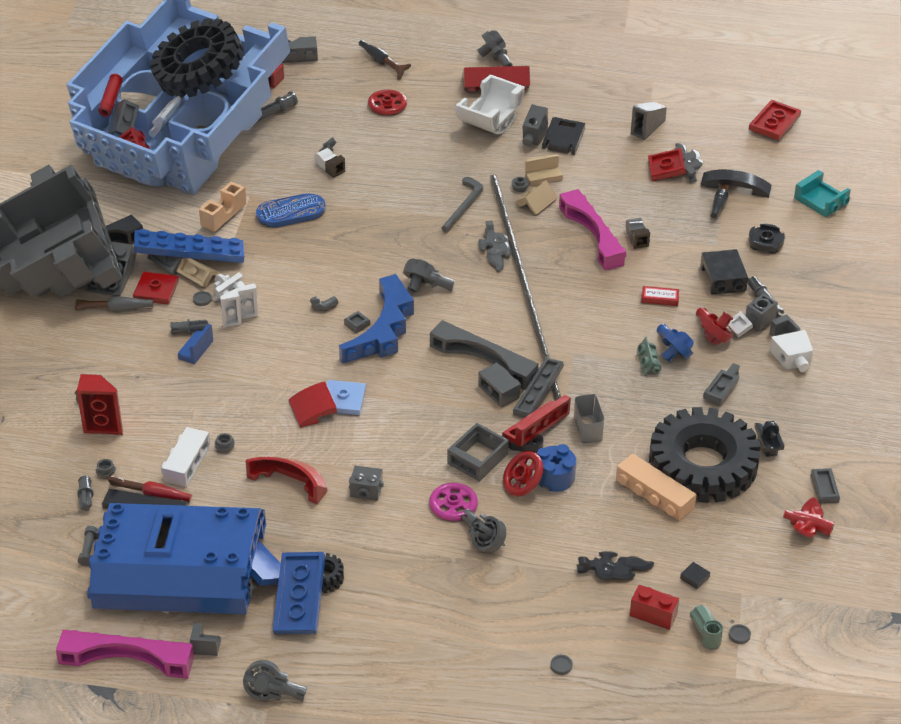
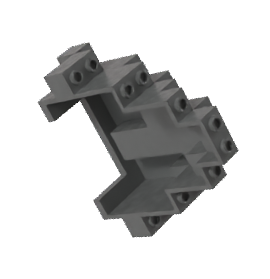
(55, 237)

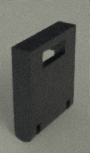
(563, 135)

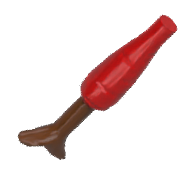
(151, 488)

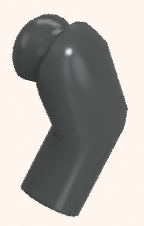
(323, 305)

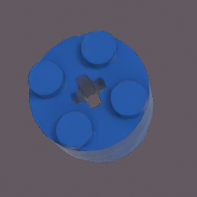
(558, 467)

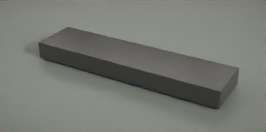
(538, 387)

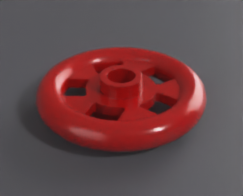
(387, 103)
(522, 474)

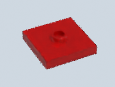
(666, 164)
(156, 287)

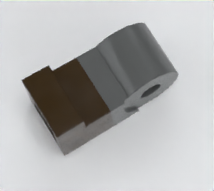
(637, 230)

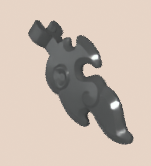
(691, 160)
(499, 246)

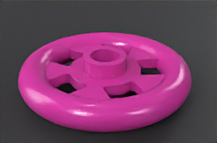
(451, 514)

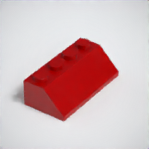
(475, 75)

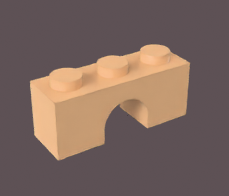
(215, 214)

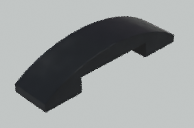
(737, 178)

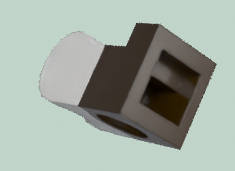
(328, 162)

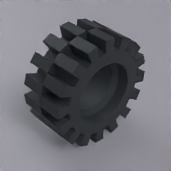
(336, 577)

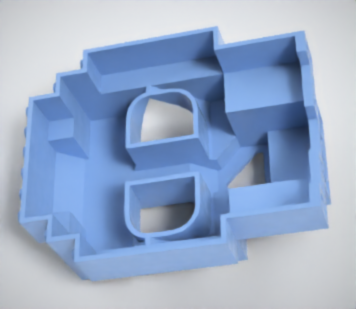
(179, 152)

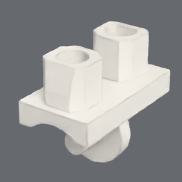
(225, 284)

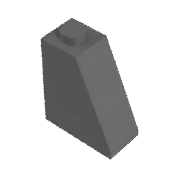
(647, 119)

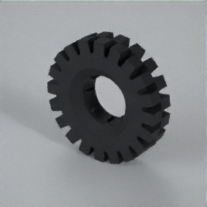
(187, 78)
(731, 440)

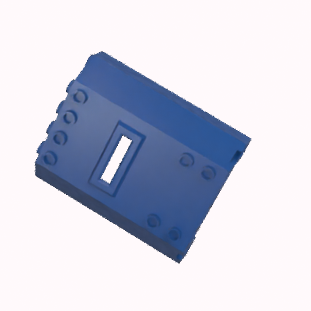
(199, 569)

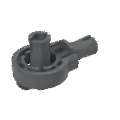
(497, 45)
(422, 271)
(485, 532)
(270, 682)

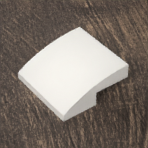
(164, 116)
(238, 305)

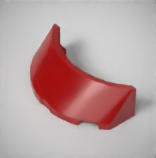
(292, 468)

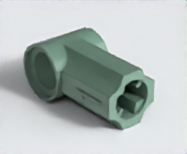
(708, 627)

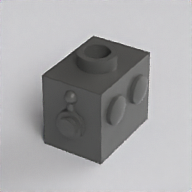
(761, 311)
(366, 482)

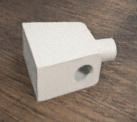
(792, 350)

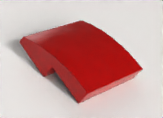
(312, 403)

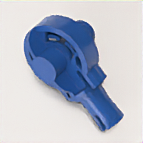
(677, 341)

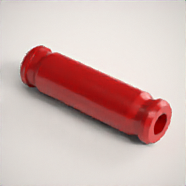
(110, 95)

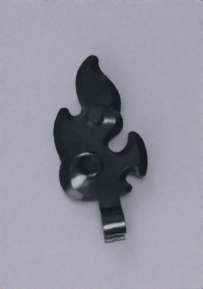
(606, 569)

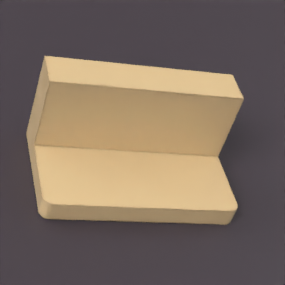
(542, 169)
(538, 197)
(196, 271)

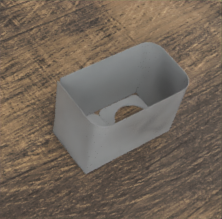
(584, 408)

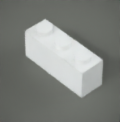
(185, 457)

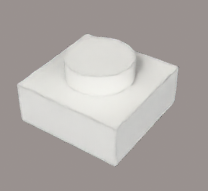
(740, 324)

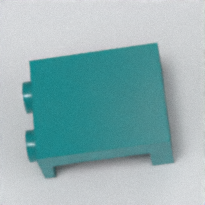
(819, 195)

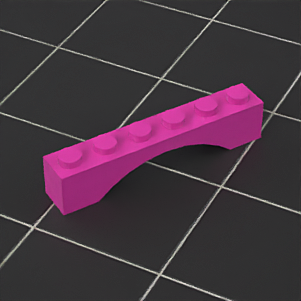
(577, 208)
(80, 648)

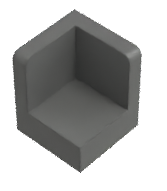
(783, 325)
(203, 643)

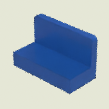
(196, 345)

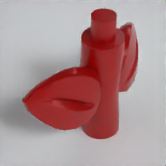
(810, 519)

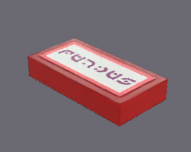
(660, 295)

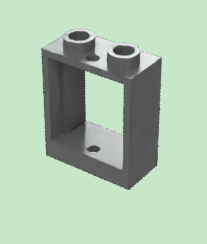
(470, 465)

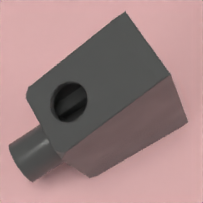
(535, 132)

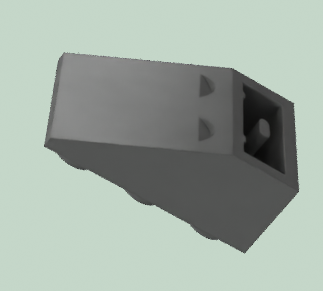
(126, 259)

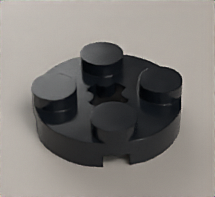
(759, 242)

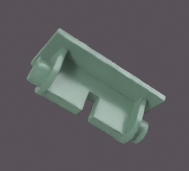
(648, 357)

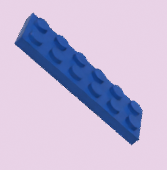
(188, 246)

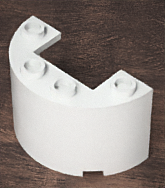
(495, 107)

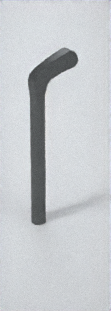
(478, 188)

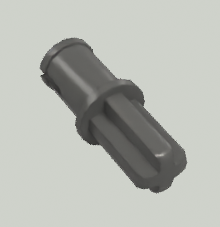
(188, 326)
(85, 493)

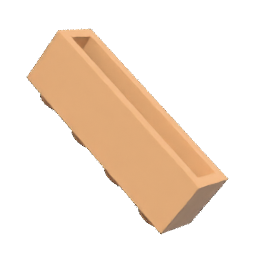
(655, 487)

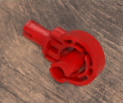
(715, 329)

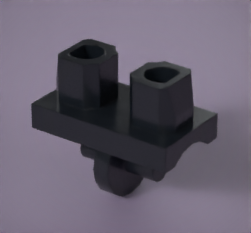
(769, 437)

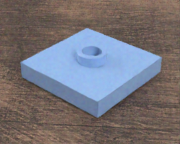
(347, 396)

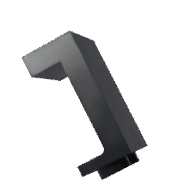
(724, 271)

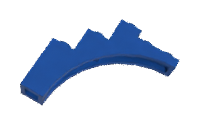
(383, 335)

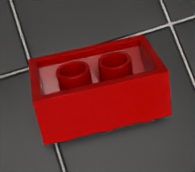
(99, 405)

